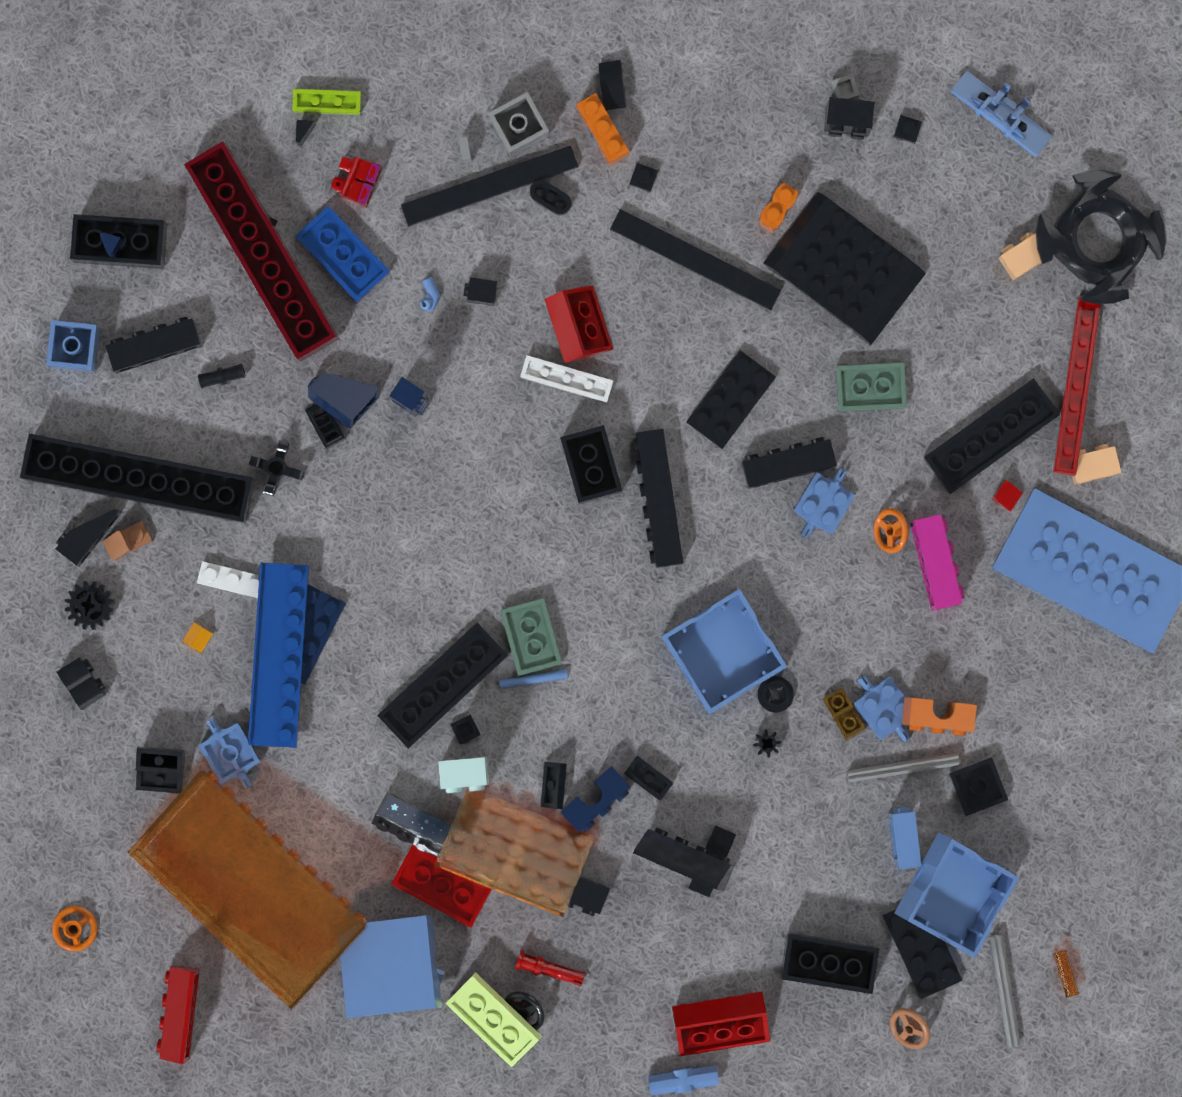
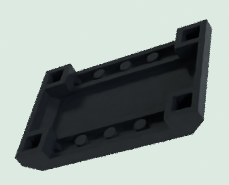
(844, 267)

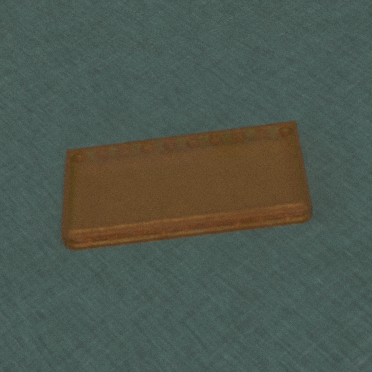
(248, 888)

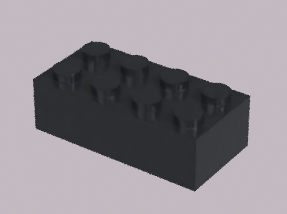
(141, 247)
(829, 963)

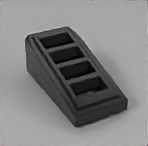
(335, 439)

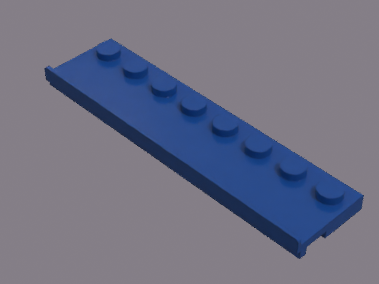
(278, 655)

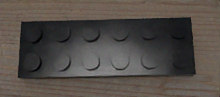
(991, 436)
(442, 685)

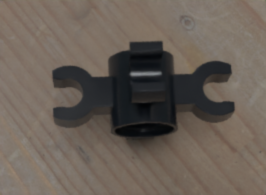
(281, 452)

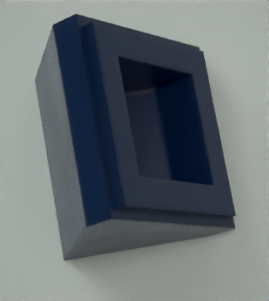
(111, 243)

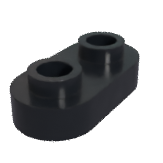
(550, 198)

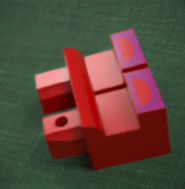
(361, 171)

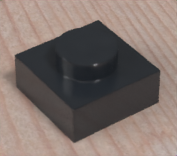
(907, 129)
(643, 177)

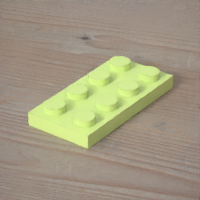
(493, 1019)

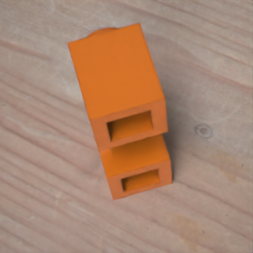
(603, 129)
(920, 714)

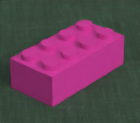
(936, 562)

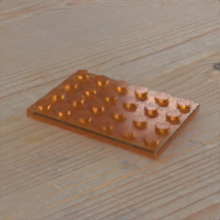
(515, 851)

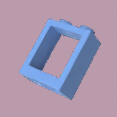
(904, 838)

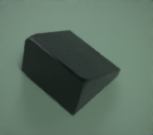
(303, 130)

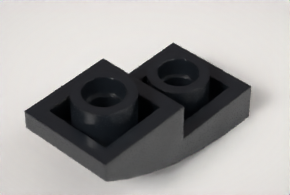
(612, 85)

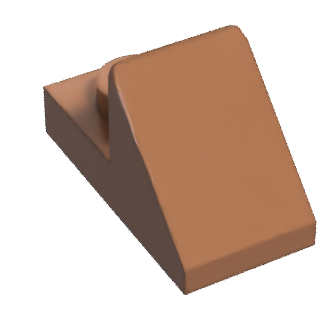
(127, 541)

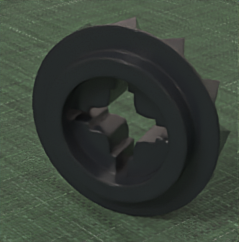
(786, 694)

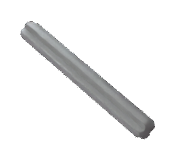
(903, 767)
(1005, 991)

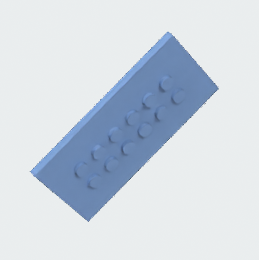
(1092, 570)

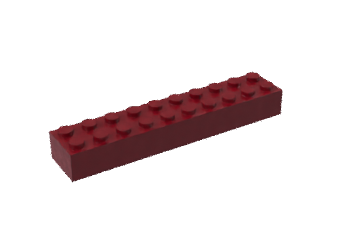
(261, 251)

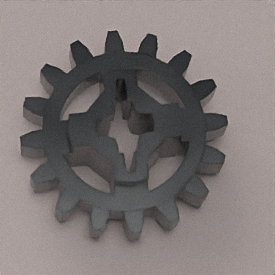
(91, 594)

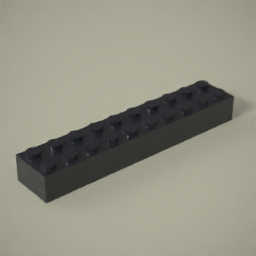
(137, 478)

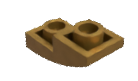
(844, 714)

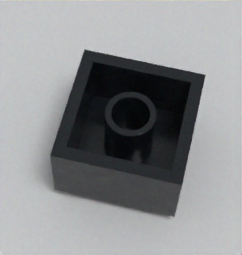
(849, 117)

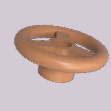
(912, 1025)

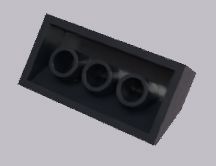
(685, 859)

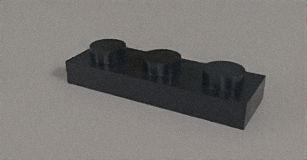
(718, 843)

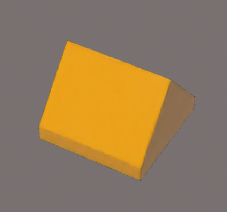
(197, 637)

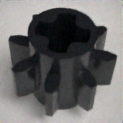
(773, 742)

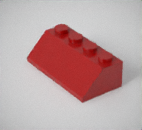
(179, 1014)
(721, 1023)

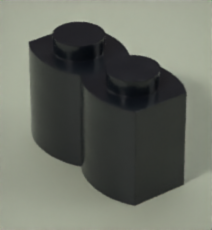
(82, 683)

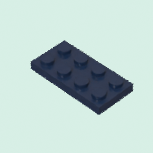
(321, 618)

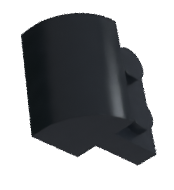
(160, 769)

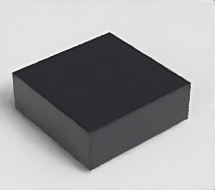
(465, 729)

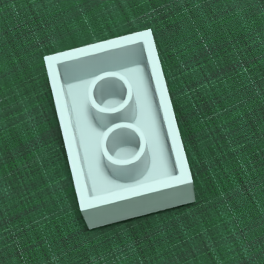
(463, 773)

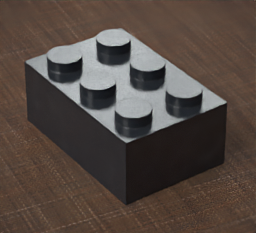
(591, 464)

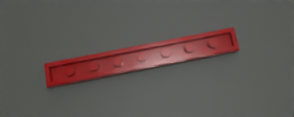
(1076, 388)

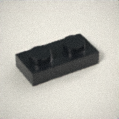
(648, 778)
(553, 785)

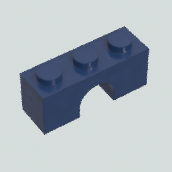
(409, 397)
(582, 815)

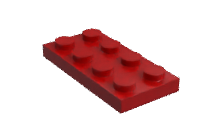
(440, 888)

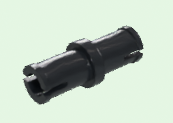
(221, 376)

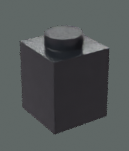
(481, 291)

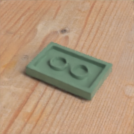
(871, 387)
(531, 637)

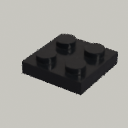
(978, 786)

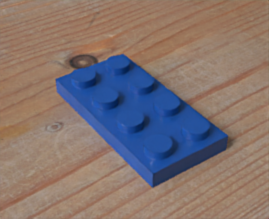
(342, 254)

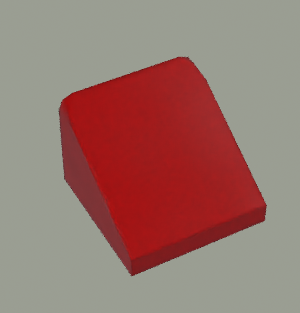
(1007, 495)

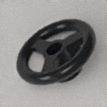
(526, 1007)

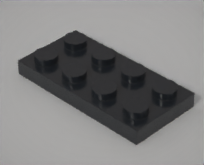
(731, 399)
(923, 955)

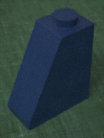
(342, 397)

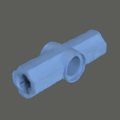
(683, 1080)

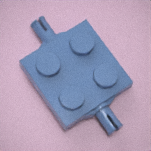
(823, 503)
(882, 708)
(229, 753)

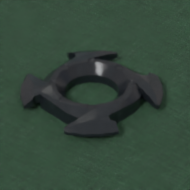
(1135, 229)

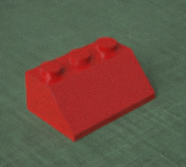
(578, 323)

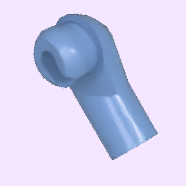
(431, 297)

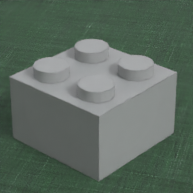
(518, 124)

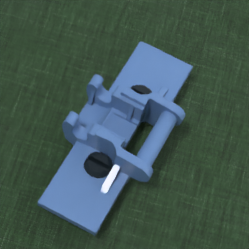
(1002, 112)

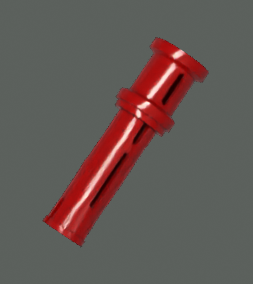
(540, 966)

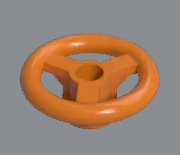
(893, 531)
(77, 945)

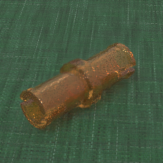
(1066, 973)

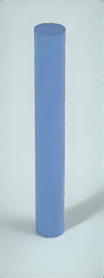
(531, 679)

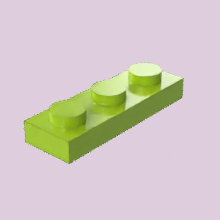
(326, 102)

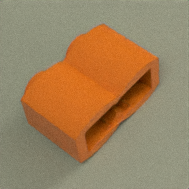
(775, 211)

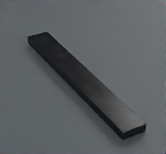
(489, 186)
(695, 260)

